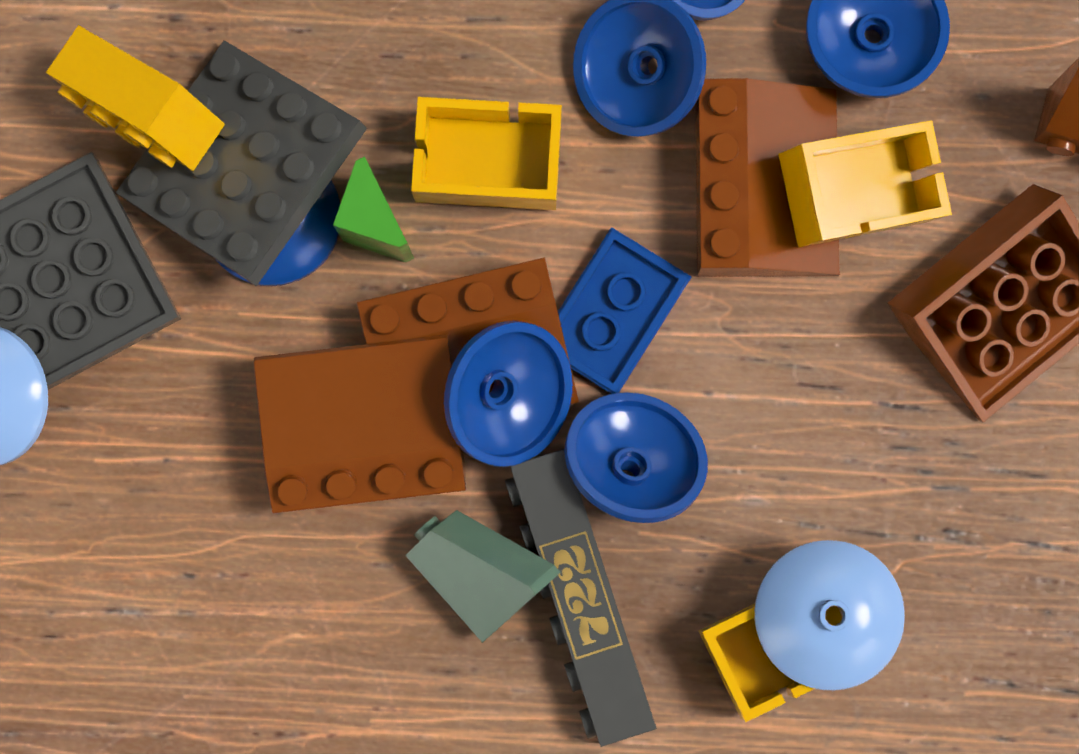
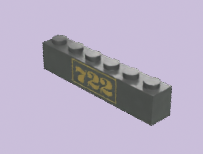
(583, 600)

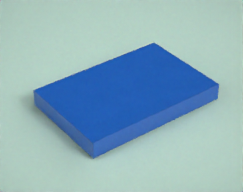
(617, 309)

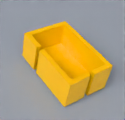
(135, 98)
(483, 156)
(863, 183)
(744, 666)

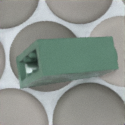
(478, 571)

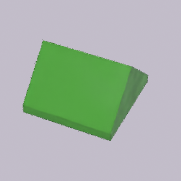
(366, 217)

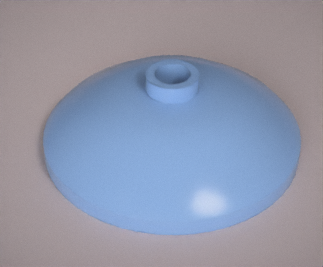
(21, 397)
(793, 610)

